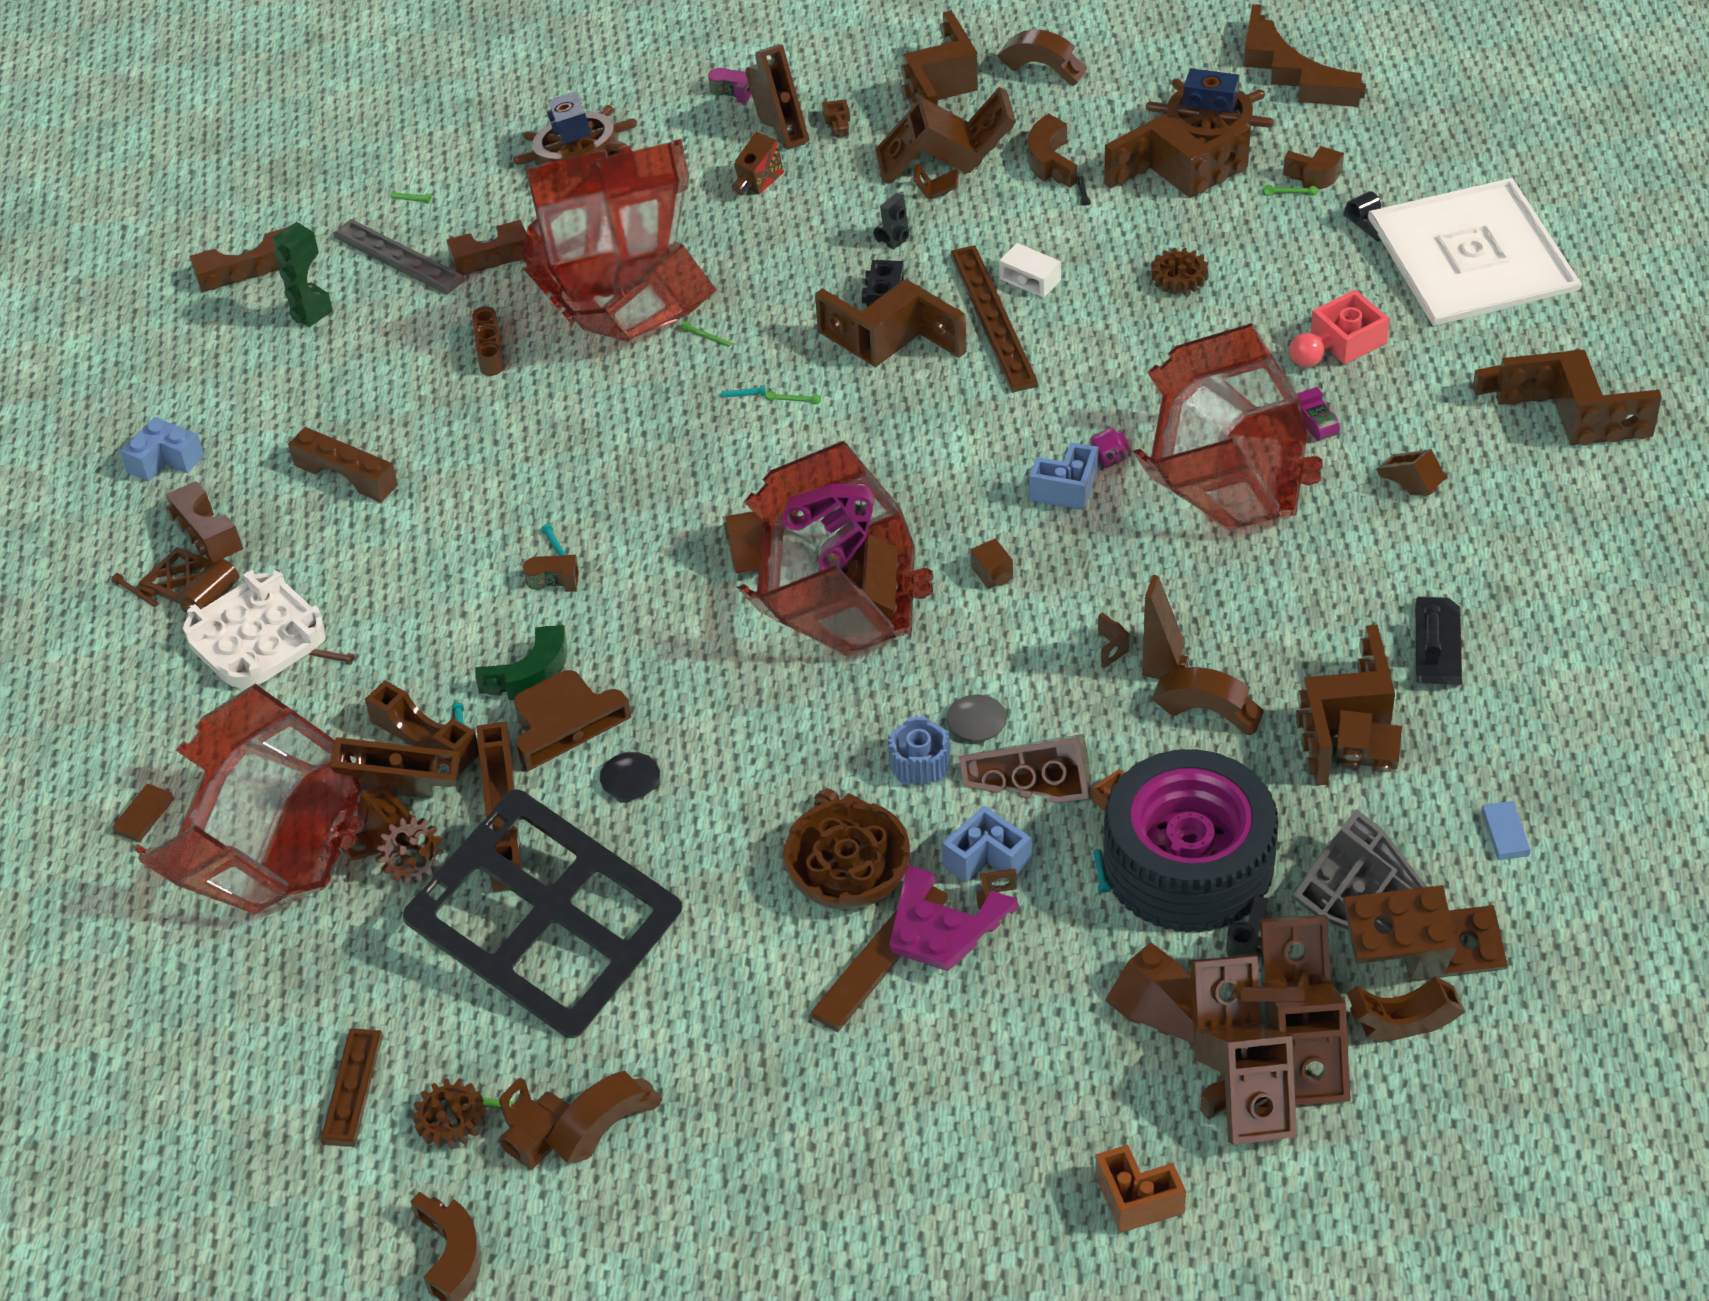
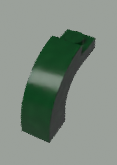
(541, 663)

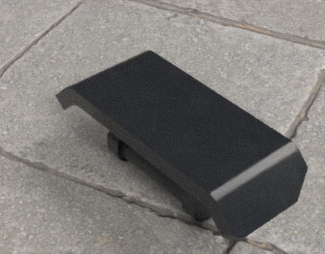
(1438, 641)

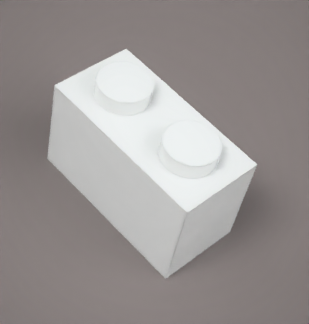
(1030, 270)

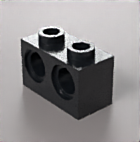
(881, 279)

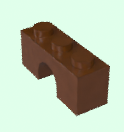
(472, 256)

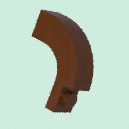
(1044, 48)
(1043, 140)
(1208, 690)
(1406, 1015)
(596, 1110)
(460, 1264)

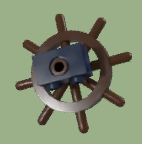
(1210, 102)
(573, 132)

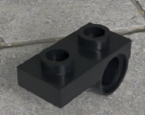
(1358, 210)
(894, 224)
(1248, 932)

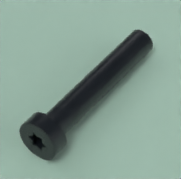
(1084, 199)

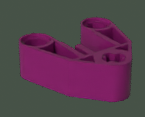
(823, 500)

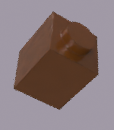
(992, 563)

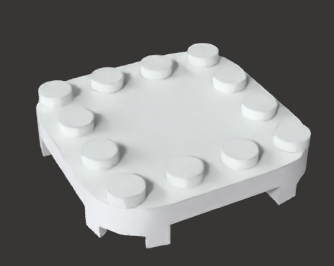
(254, 630)

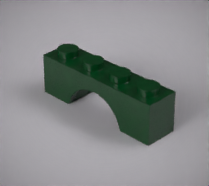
(295, 252)

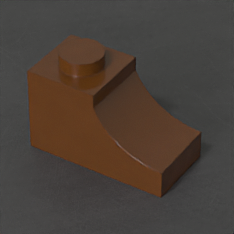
(1415, 471)

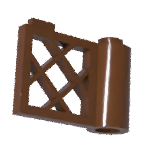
(201, 587)

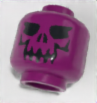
(1111, 447)

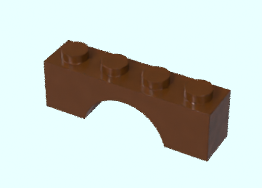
(218, 269)
(366, 472)
(193, 514)
(397, 714)

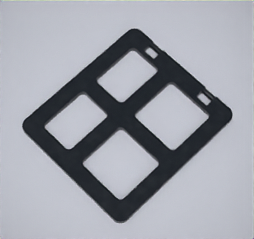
(550, 906)

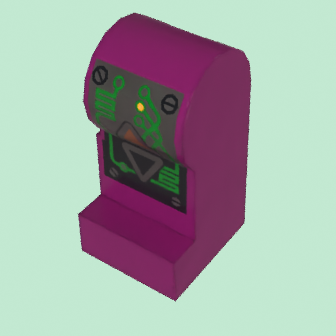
(730, 83)
(1317, 415)

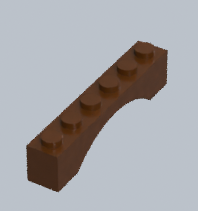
(498, 780)

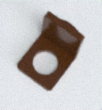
(936, 186)
(1116, 635)
(986, 885)

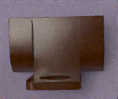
(375, 811)
(529, 1123)

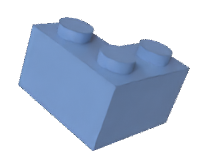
(161, 445)
(1067, 481)
(983, 841)

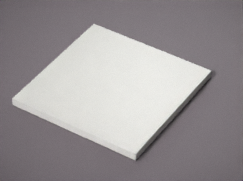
(1473, 251)

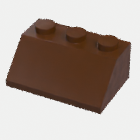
(874, 571)

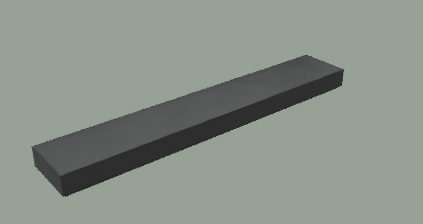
(399, 256)

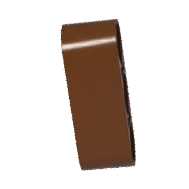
(487, 341)

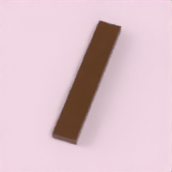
(863, 974)

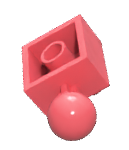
(1344, 327)

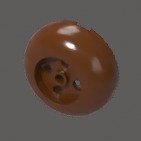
(867, 855)

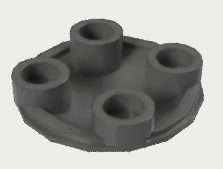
(976, 718)

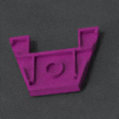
(936, 932)

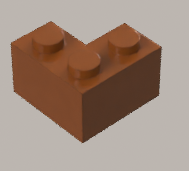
(1135, 1196)

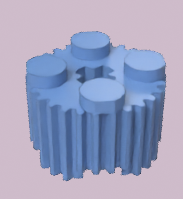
(919, 751)

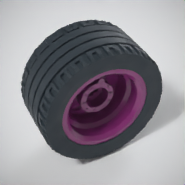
(1188, 872)

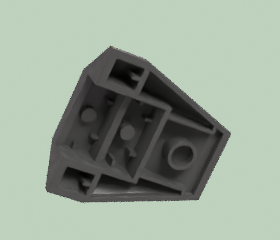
(1353, 864)

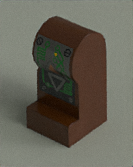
(552, 571)

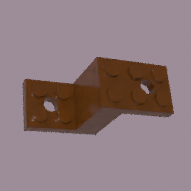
(941, 69)
(945, 135)
(1177, 156)
(891, 322)
(1578, 398)
(1325, 697)
(1424, 933)
(1320, 1020)
(1248, 1052)

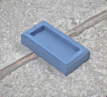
(1505, 830)

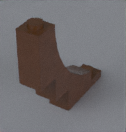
(1315, 81)

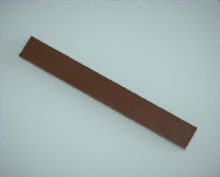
(994, 319)

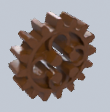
(1187, 267)
(407, 866)
(442, 1130)

